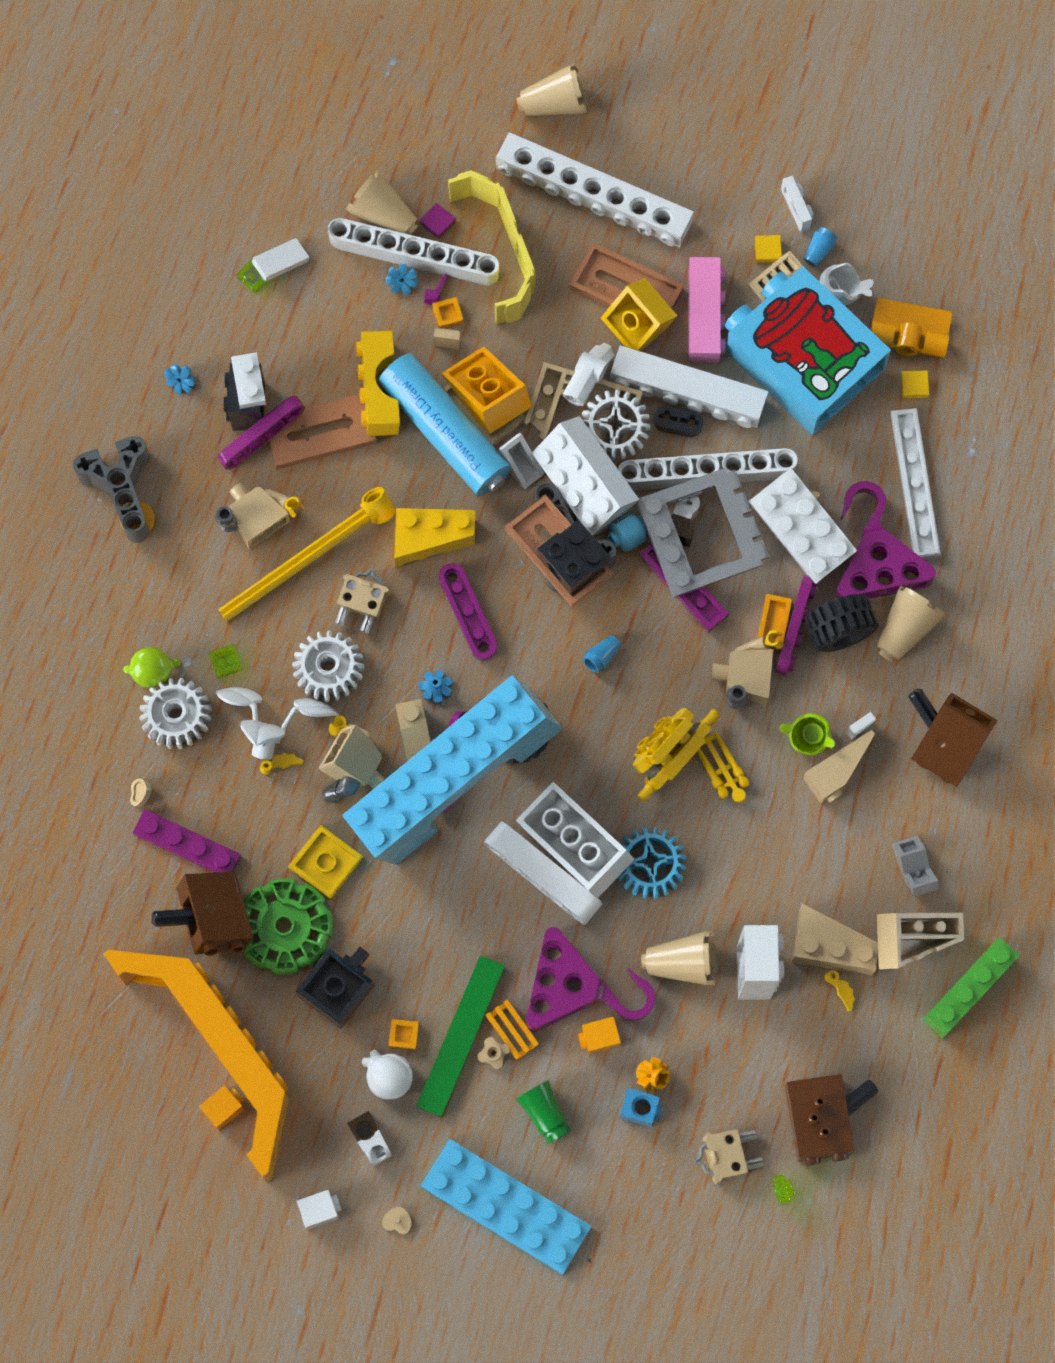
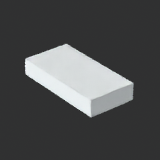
(280, 259)

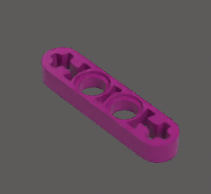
(261, 432)

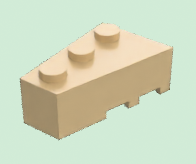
(914, 935)
(832, 945)

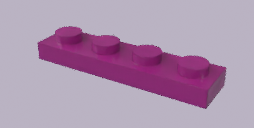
(698, 602)
(185, 843)

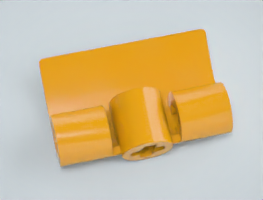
(911, 328)

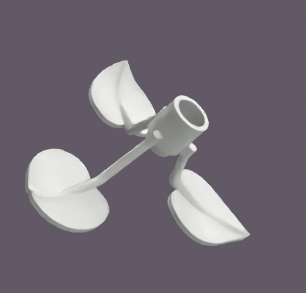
(266, 735)

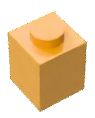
(599, 1036)
(222, 1107)

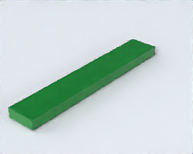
(460, 1036)

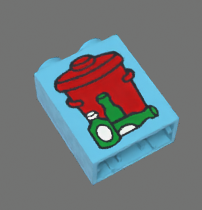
(805, 348)

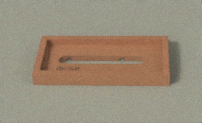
(603, 260)
(325, 444)
(523, 533)

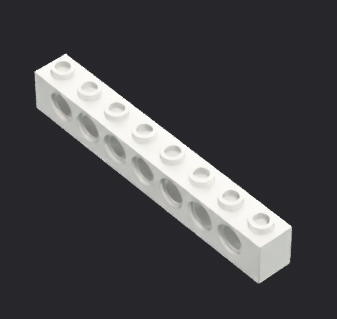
(587, 178)

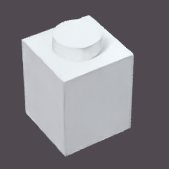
(319, 1209)

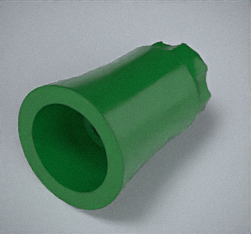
(544, 1112)

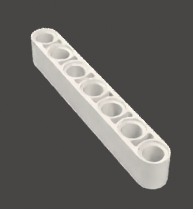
(405, 243)
(716, 461)

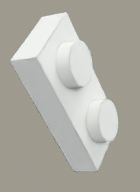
(794, 197)
(248, 380)

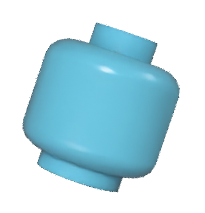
(627, 532)

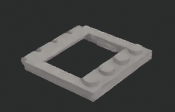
(669, 547)

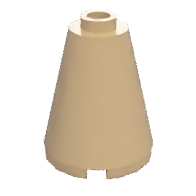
(555, 95)
(382, 206)
(907, 623)
(683, 959)

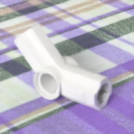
(588, 372)

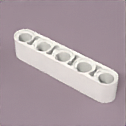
(543, 873)

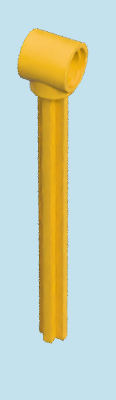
(375, 508)

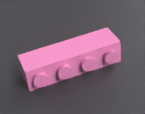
(705, 310)

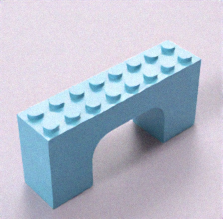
(401, 809)

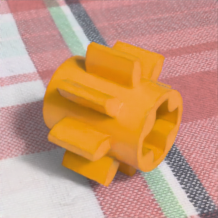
(652, 1074)

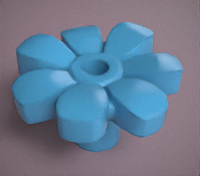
(402, 279)
(180, 378)
(435, 686)

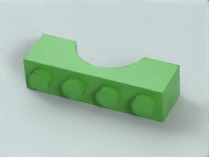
(970, 987)

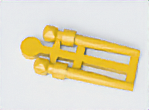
(738, 794)

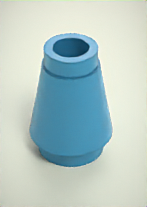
(820, 245)
(601, 654)

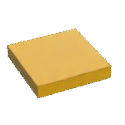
(325, 862)

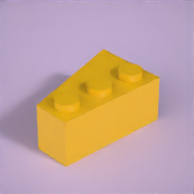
(431, 532)

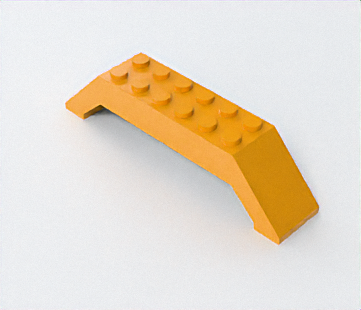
(225, 1038)

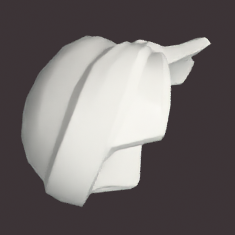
(845, 283)
(388, 1075)

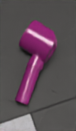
(432, 296)

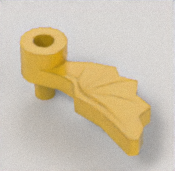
(280, 761)
(842, 987)

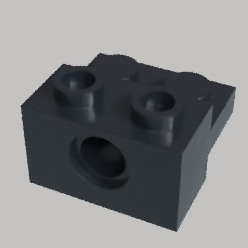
(573, 557)

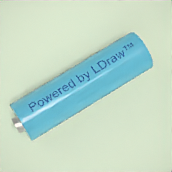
(445, 425)

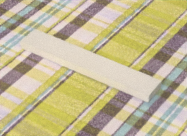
(915, 483)

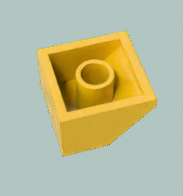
(638, 315)

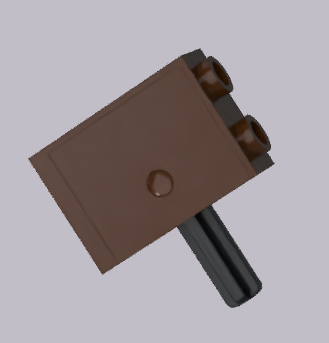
(211, 912)

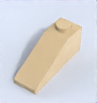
(412, 727)
(832, 775)

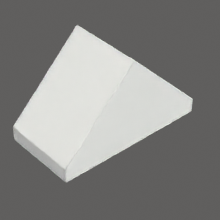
(523, 464)

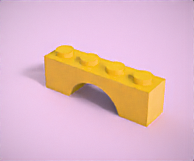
(380, 411)

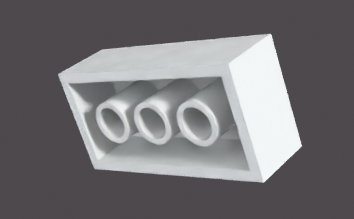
(585, 475)
(802, 525)
(575, 840)
(759, 962)

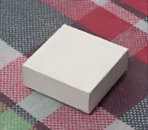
(861, 726)

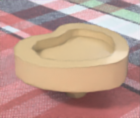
(140, 792)
(397, 1220)

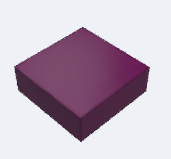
(437, 220)

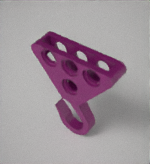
(897, 556)
(566, 1003)

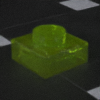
(783, 1189)

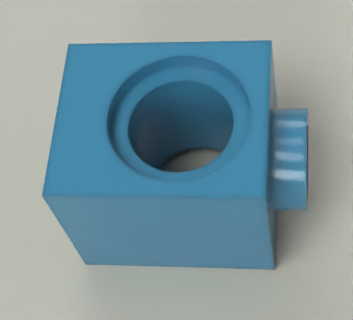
(631, 1099)

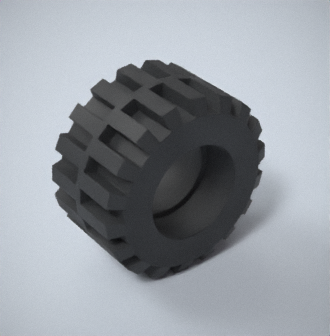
(841, 622)

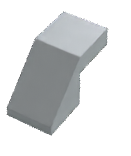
(915, 866)

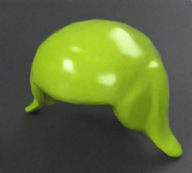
(150, 667)
(809, 734)

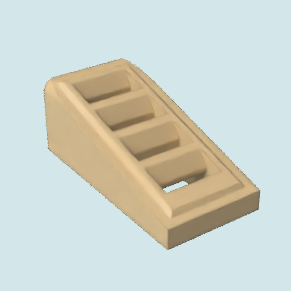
(787, 259)

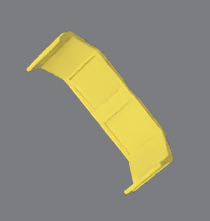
(483, 188)

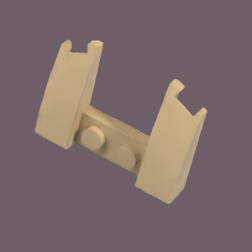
(548, 393)

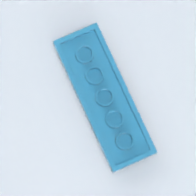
(506, 1206)

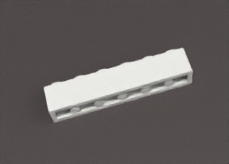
(689, 387)

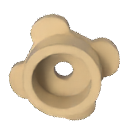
(491, 1045)

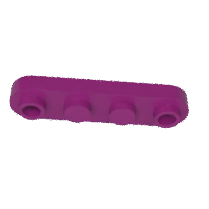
(467, 611)
(793, 636)

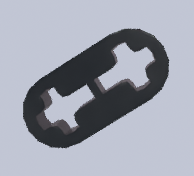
(678, 415)

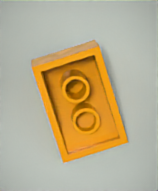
(488, 389)

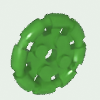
(299, 933)

